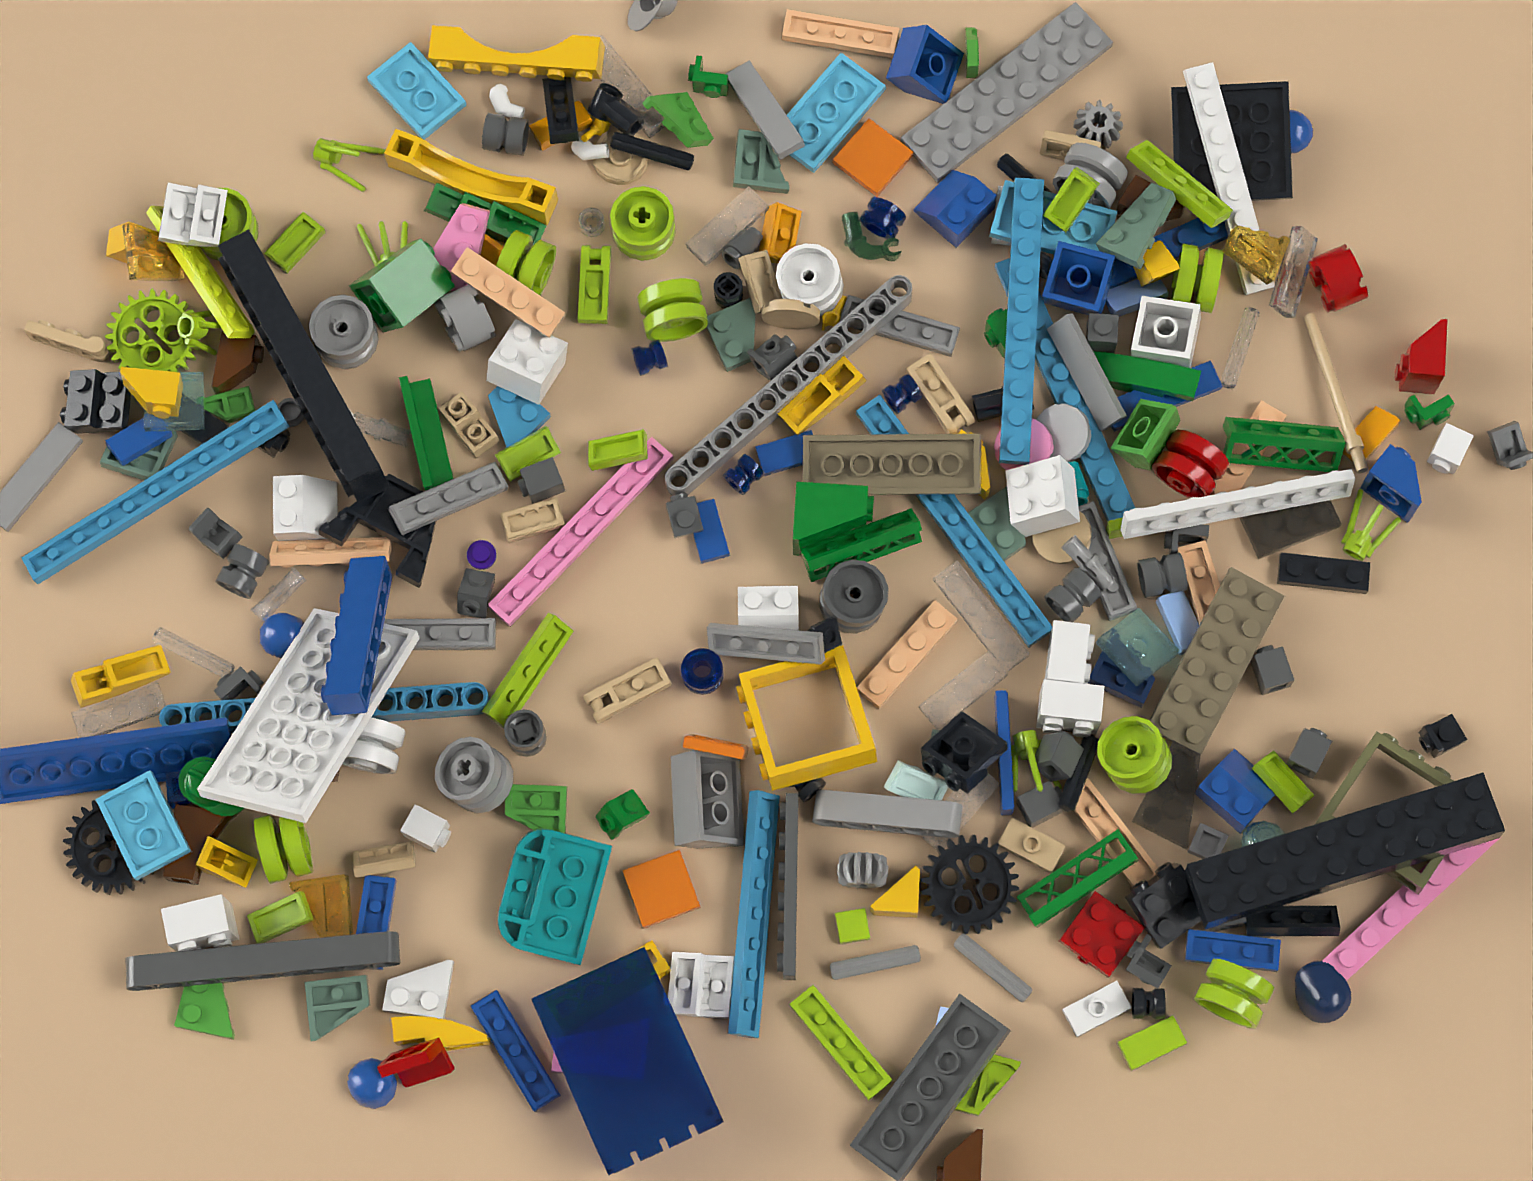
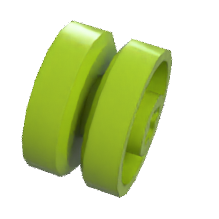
(236, 219)
(642, 223)
(527, 262)
(1197, 278)
(672, 309)
(1134, 754)
(279, 846)
(1234, 993)

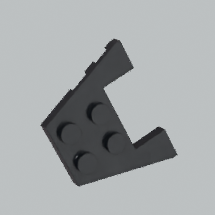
(376, 516)

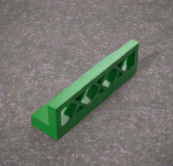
(426, 432)
(1286, 435)
(862, 540)
(1082, 888)

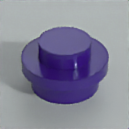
(481, 555)

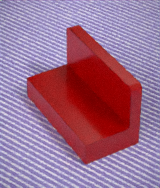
(418, 1063)

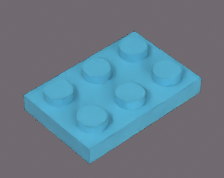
(416, 91)
(143, 825)

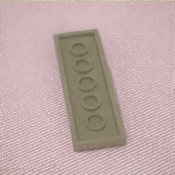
(896, 462)
(1215, 660)

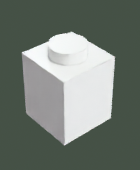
(1449, 449)
(426, 829)

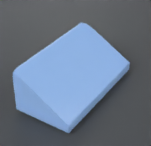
(1128, 296)
(1178, 618)

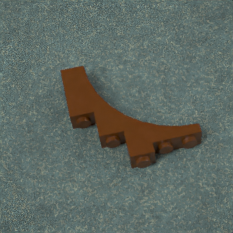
(196, 826)

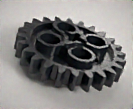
(117, 875)
(944, 896)

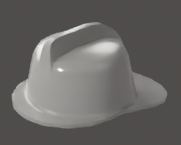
(644, 11)

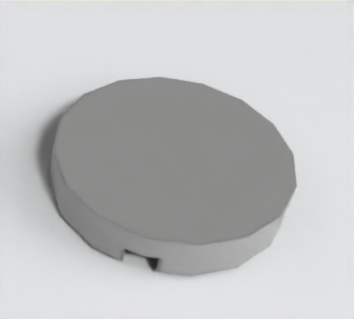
(1068, 429)

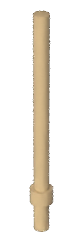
(1353, 441)

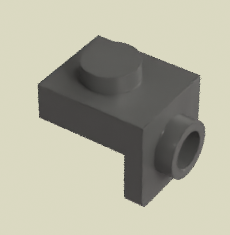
(1509, 446)
(684, 515)
(215, 533)
(1185, 535)
(475, 593)
(233, 684)
(1146, 965)

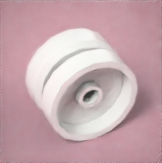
(811, 276)
(375, 746)

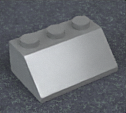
(706, 800)

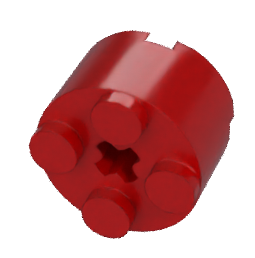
(1338, 277)

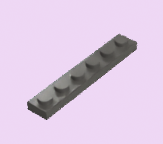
(788, 899)

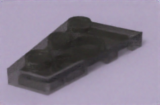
(1288, 527)
(1170, 806)

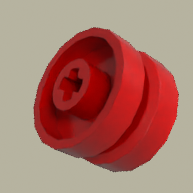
(1190, 464)

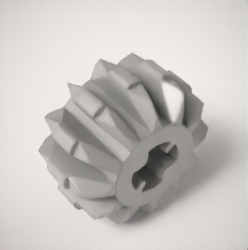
(1099, 115)
(862, 870)

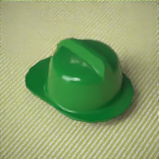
(190, 779)

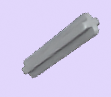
(875, 962)
(993, 967)

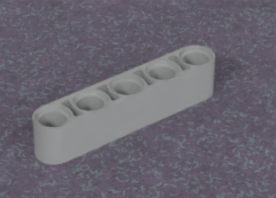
(887, 813)

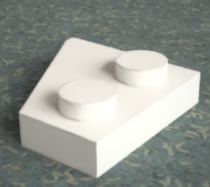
(420, 991)

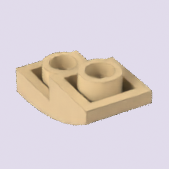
(469, 424)

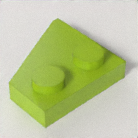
(988, 1084)

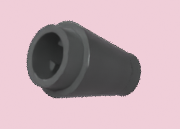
(742, 245)

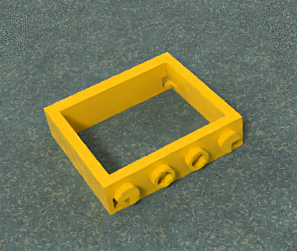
(819, 765)

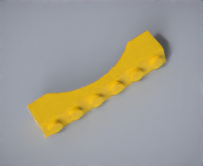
(573, 57)
(427, 162)

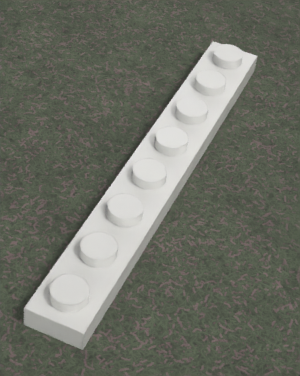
(1223, 158)
(1237, 503)

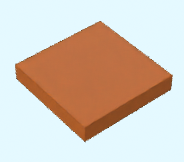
(872, 157)
(715, 746)
(661, 889)

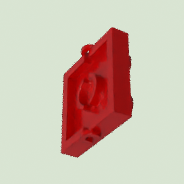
(1101, 934)

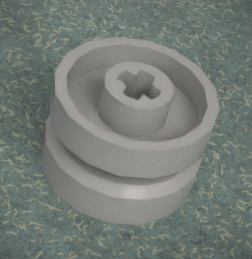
(1097, 164)
(343, 331)
(474, 775)

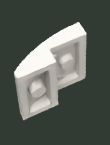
(192, 215)
(701, 985)

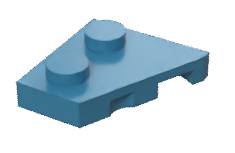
(516, 415)

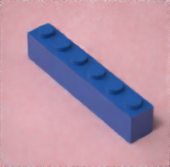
(357, 636)

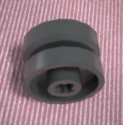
(868, 591)

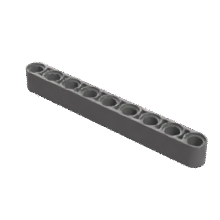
(262, 961)

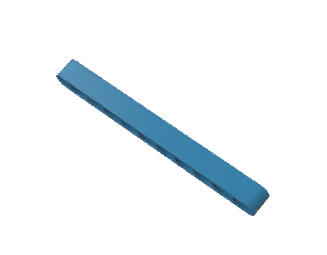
(399, 711)

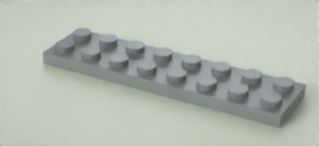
(1006, 92)

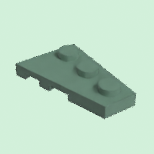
(1137, 225)

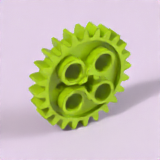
(135, 354)

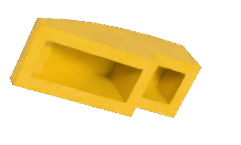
(822, 396)
(119, 675)
(422, 1029)

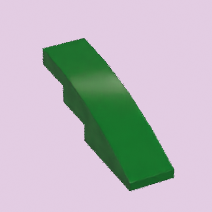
(501, 221)
(1148, 376)

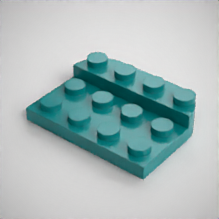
(552, 894)

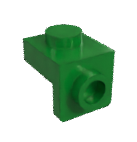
(708, 83)
(1435, 412)
(621, 813)

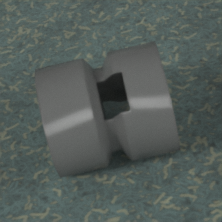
(510, 134)
(242, 571)
(1161, 575)
(1077, 592)
(525, 733)

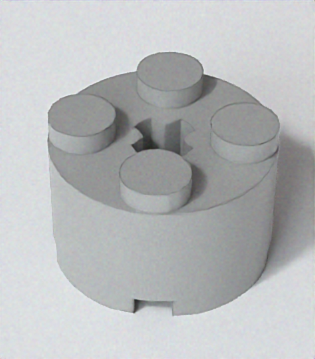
(465, 318)

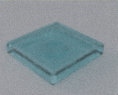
(191, 407)
(1137, 646)

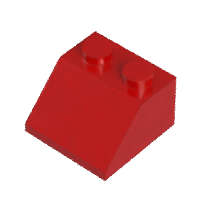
(1424, 362)

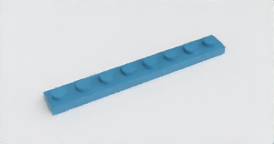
(754, 914)

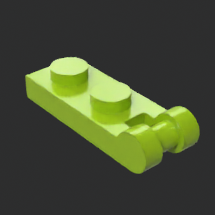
(594, 285)

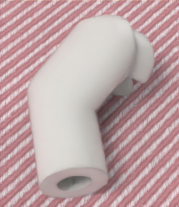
(502, 103)
(588, 151)

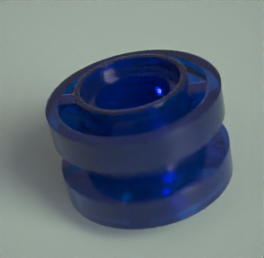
(882, 218)
(698, 658)

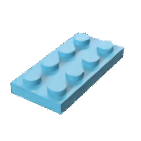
(832, 109)
(1085, 231)

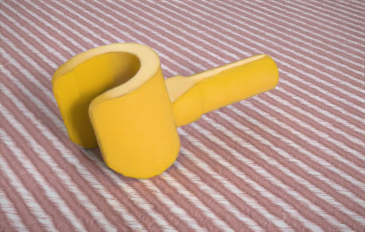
(597, 128)
(832, 317)

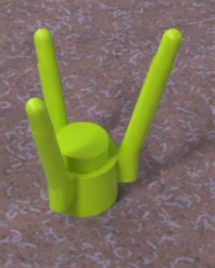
(331, 152)
(404, 234)
(194, 327)
(1359, 544)
(1026, 745)

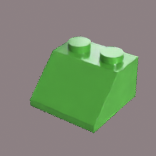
(1146, 433)

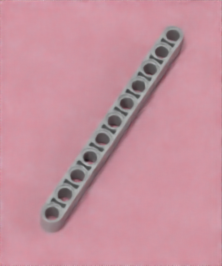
(794, 372)

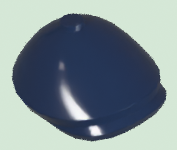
(1322, 992)

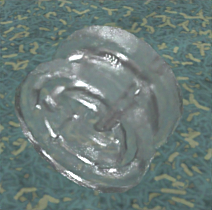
(589, 231)

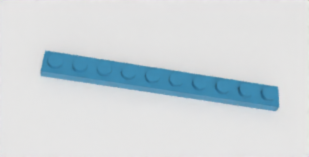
(1021, 321)
(1097, 459)
(155, 492)
(969, 540)

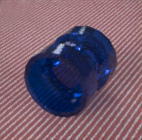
(649, 357)
(902, 393)
(743, 474)

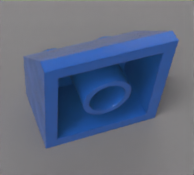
(925, 64)
(956, 206)
(1078, 279)
(1394, 483)
(1235, 791)

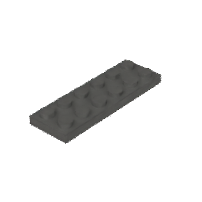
(930, 1088)

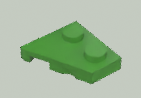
(681, 118)
(538, 806)
(205, 1010)

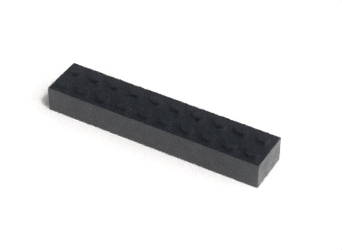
(301, 368)
(1344, 850)

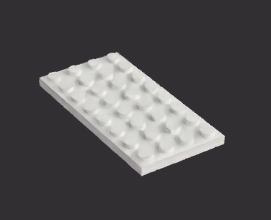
(288, 738)

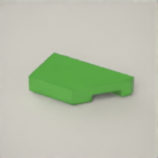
(972, 52)
(231, 405)

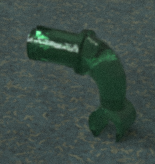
(858, 243)

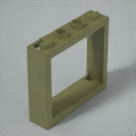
(1414, 761)

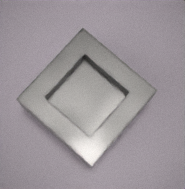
(1207, 842)

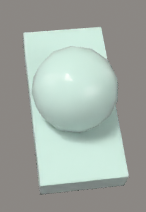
(915, 783)

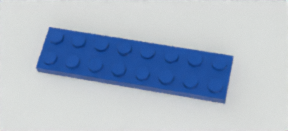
(105, 759)

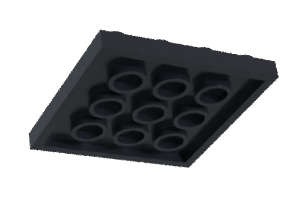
(1261, 133)

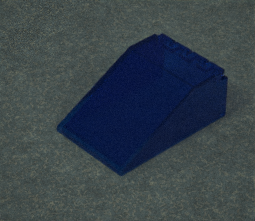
(626, 1060)

